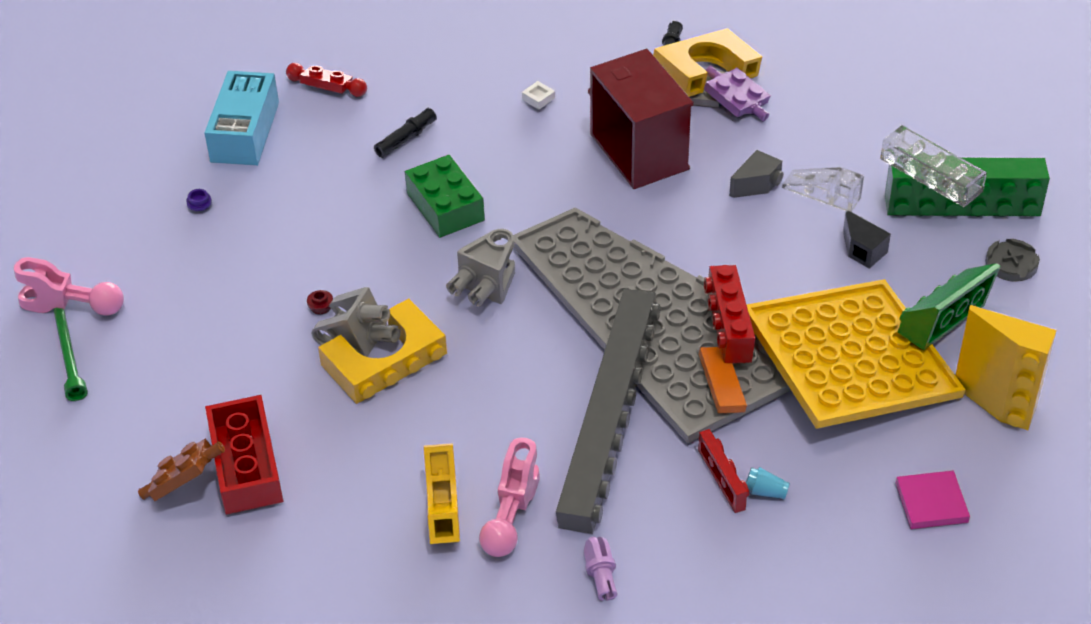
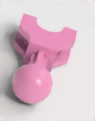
(55, 288)
(515, 491)

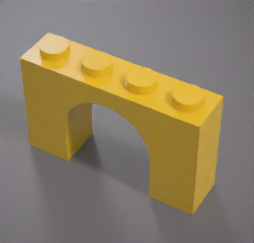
(716, 47)
(366, 376)

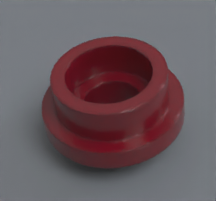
(319, 301)

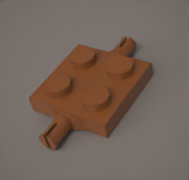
(180, 469)

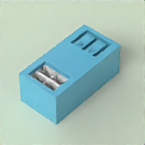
(242, 118)

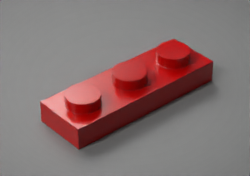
(723, 470)

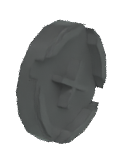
(1016, 259)

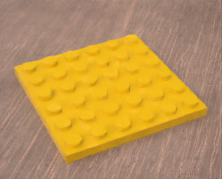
(846, 354)

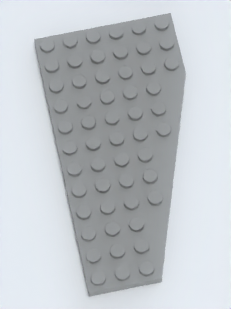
(588, 273)

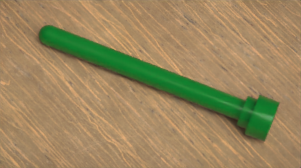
(74, 387)

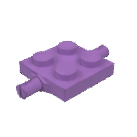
(737, 92)

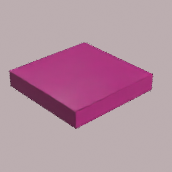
(932, 499)

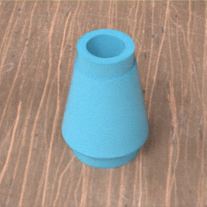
(766, 484)

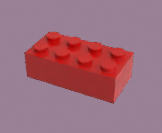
(248, 465)

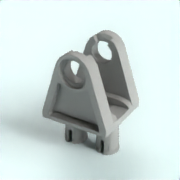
(483, 268)
(361, 323)

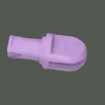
(600, 566)

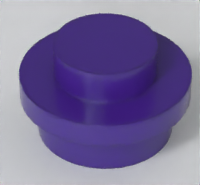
(198, 200)

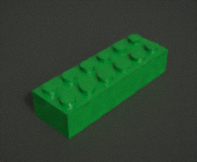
(1009, 189)

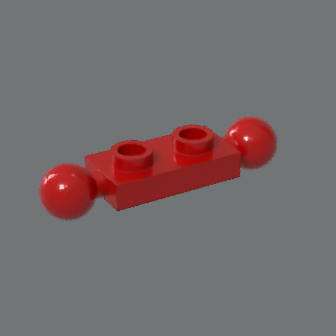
(325, 79)

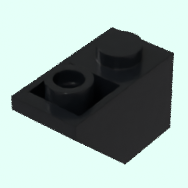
(864, 240)

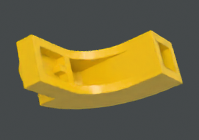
(441, 493)

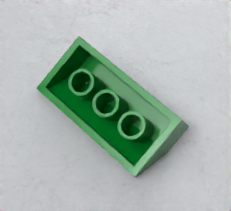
(947, 305)

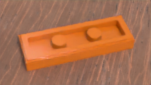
(722, 381)

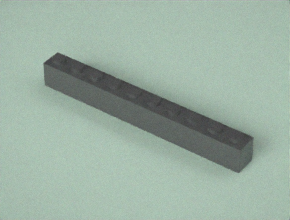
(608, 412)

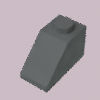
(756, 175)

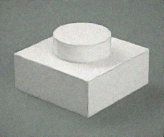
(538, 95)

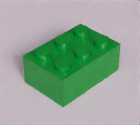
(444, 195)

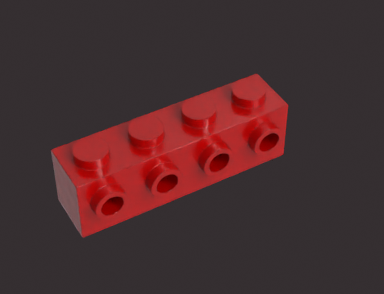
(730, 314)

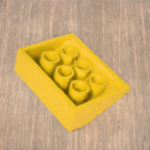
(1004, 364)

